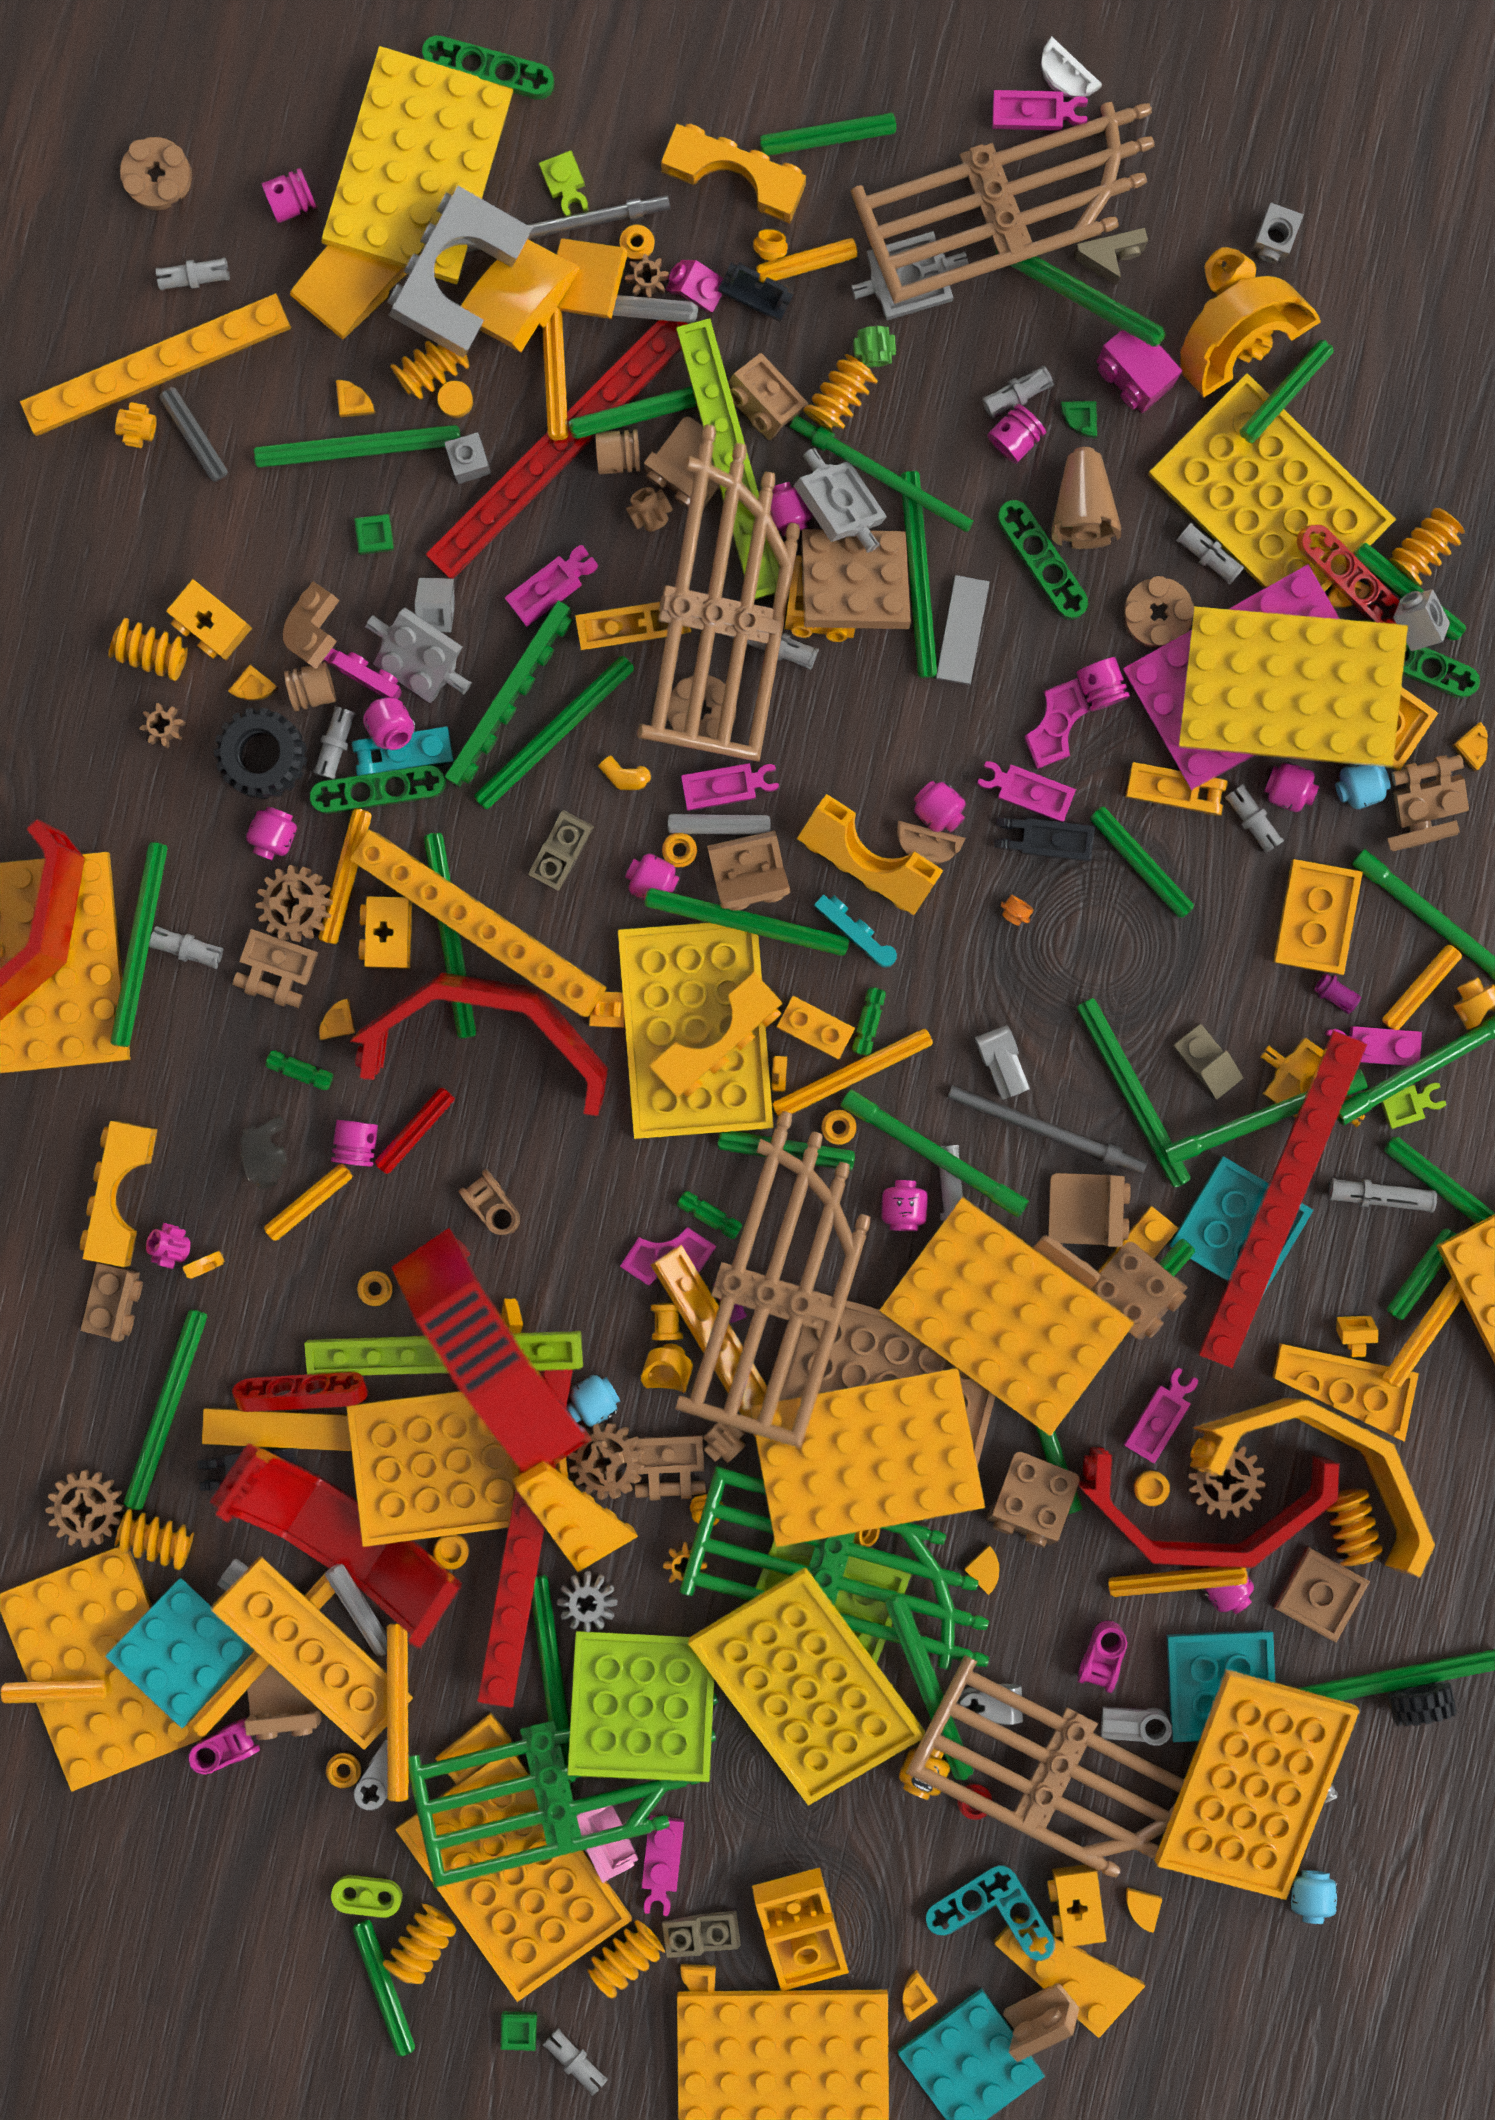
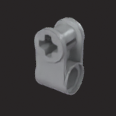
(991, 1707)
(376, 1775)

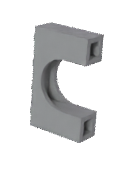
(463, 222)

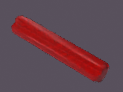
(414, 1130)

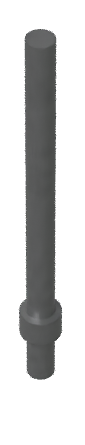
(633, 209)
(1110, 1155)

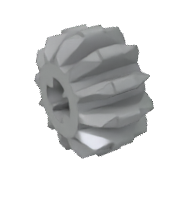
(591, 1613)

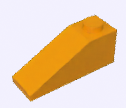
(621, 626)

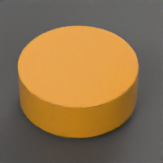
(455, 399)
(1151, 1487)
(451, 1551)

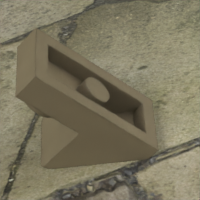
(1101, 253)
(1208, 1061)

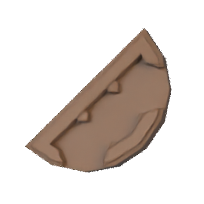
(1422, 834)
(931, 845)

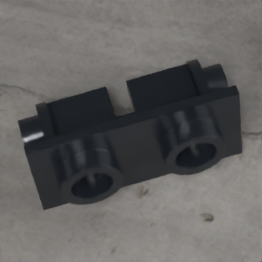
(767, 297)

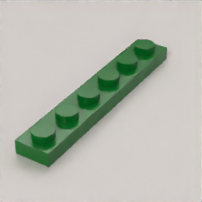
(518, 683)

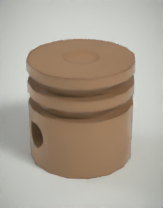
(617, 451)
(310, 686)

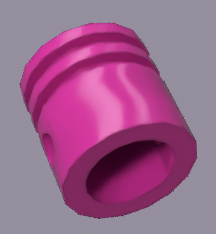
(288, 195)
(1016, 433)
(1102, 684)
(354, 1142)

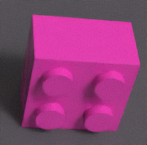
(1137, 369)

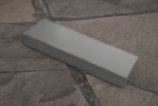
(962, 630)

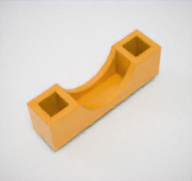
(694, 155)
(834, 836)
(684, 1066)
(109, 1236)

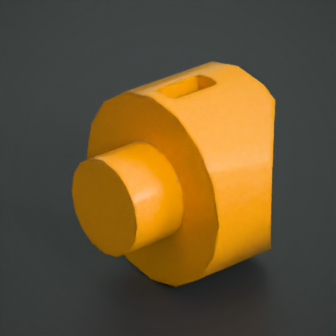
(1237, 268)
(1475, 1002)
(667, 1368)

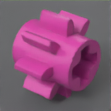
(168, 1245)

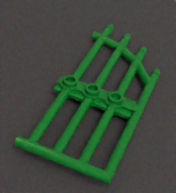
(828, 1568)
(554, 1799)

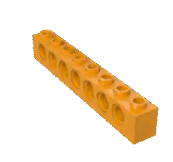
(478, 923)

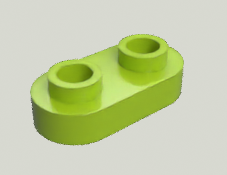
(367, 1896)

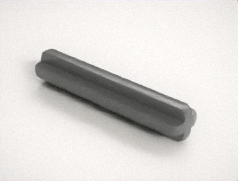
(193, 434)

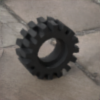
(1422, 1704)

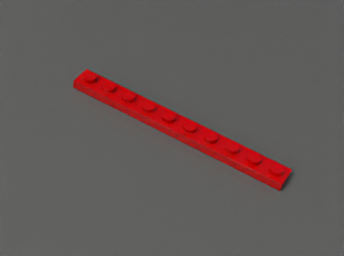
(548, 456)
(1282, 1198)
(516, 1585)

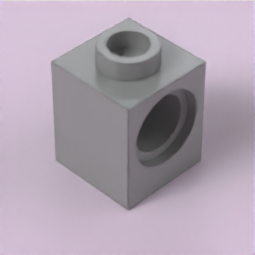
(1278, 219)
(467, 458)
(436, 602)
(1424, 618)

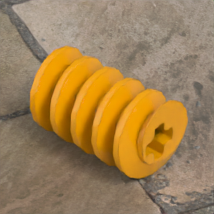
(427, 367)
(840, 393)
(1426, 544)
(148, 650)
(1355, 1527)
(154, 1540)
(422, 1946)
(626, 1959)

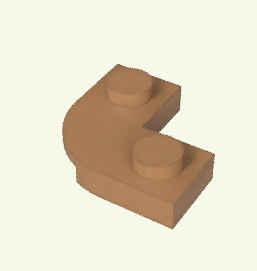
(302, 626)

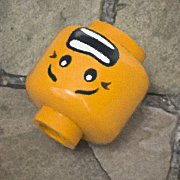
(933, 1763)

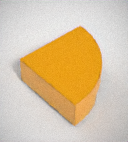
(352, 400)
(1338, 600)
(252, 685)
(1473, 746)
(337, 1021)
(779, 1073)
(203, 1265)
(511, 1315)
(985, 1569)
(1143, 1908)
(698, 1977)
(917, 1996)

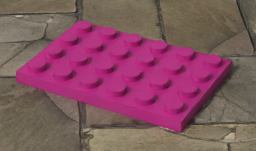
(1162, 675)

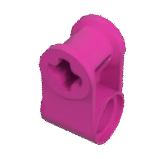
(1103, 1663)
(229, 1746)

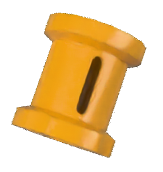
(666, 1322)

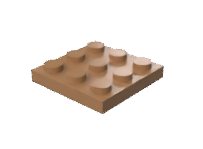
(852, 586)

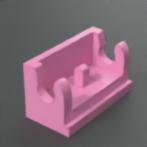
(609, 1858)

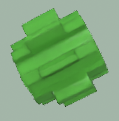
(874, 346)

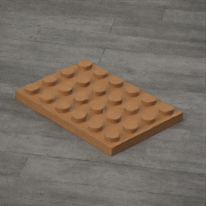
(877, 1350)

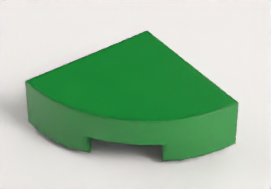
(1081, 417)

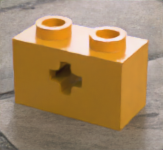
(195, 604)
(397, 949)
(815, 1027)
(1086, 1924)

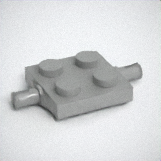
(907, 275)
(840, 501)
(418, 655)

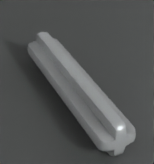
(655, 309)
(718, 824)
(358, 1608)

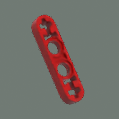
(1354, 571)
(339, 1391)

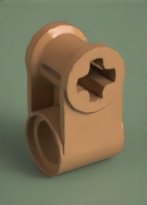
(490, 1202)

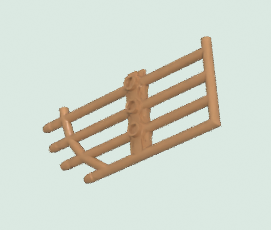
(999, 206)
(722, 615)
(780, 1298)
(1055, 1769)

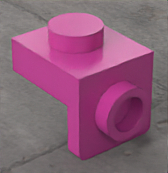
(695, 284)

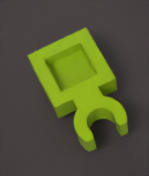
(563, 180)
(1407, 1105)

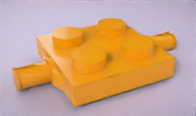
(1295, 1072)

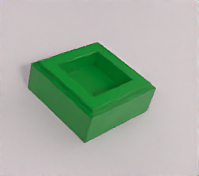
(374, 534)
(518, 2030)

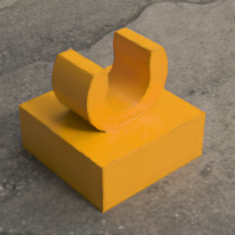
(608, 1011)
(1357, 1332)

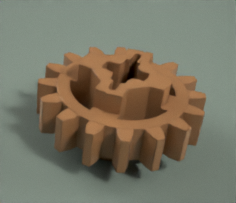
(297, 916)
(608, 1473)
(85, 1493)
(1225, 1496)

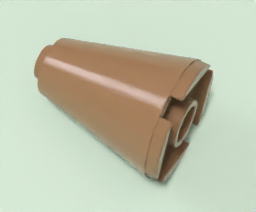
(1085, 503)

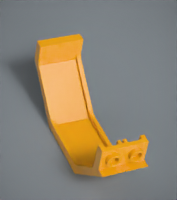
(1413, 1537)

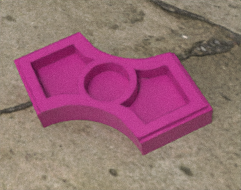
(1050, 739)
(644, 1253)

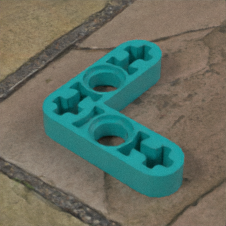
(1004, 1902)

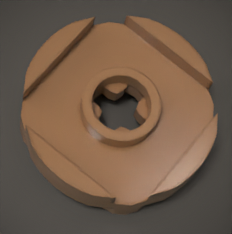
(144, 156)
(1157, 592)
(679, 705)

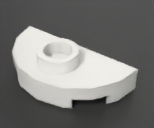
(1066, 73)

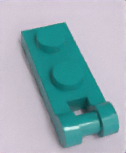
(424, 748)
(856, 931)

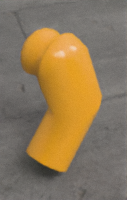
(625, 778)

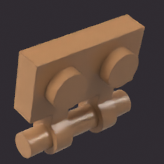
(1432, 799)
(277, 957)
(671, 1455)

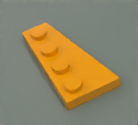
(1349, 1386)
(572, 1517)
(1093, 1985)

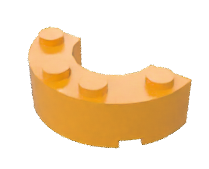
(1236, 319)

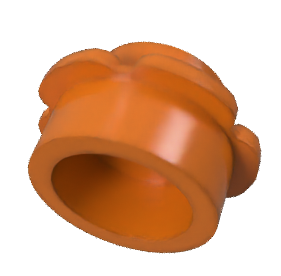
(1016, 910)

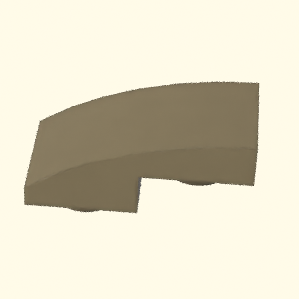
(561, 850)
(701, 1933)

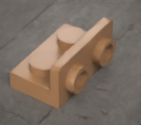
(765, 396)
(111, 1302)
(1041, 2021)

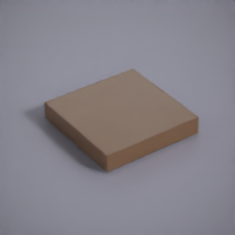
(1321, 1594)

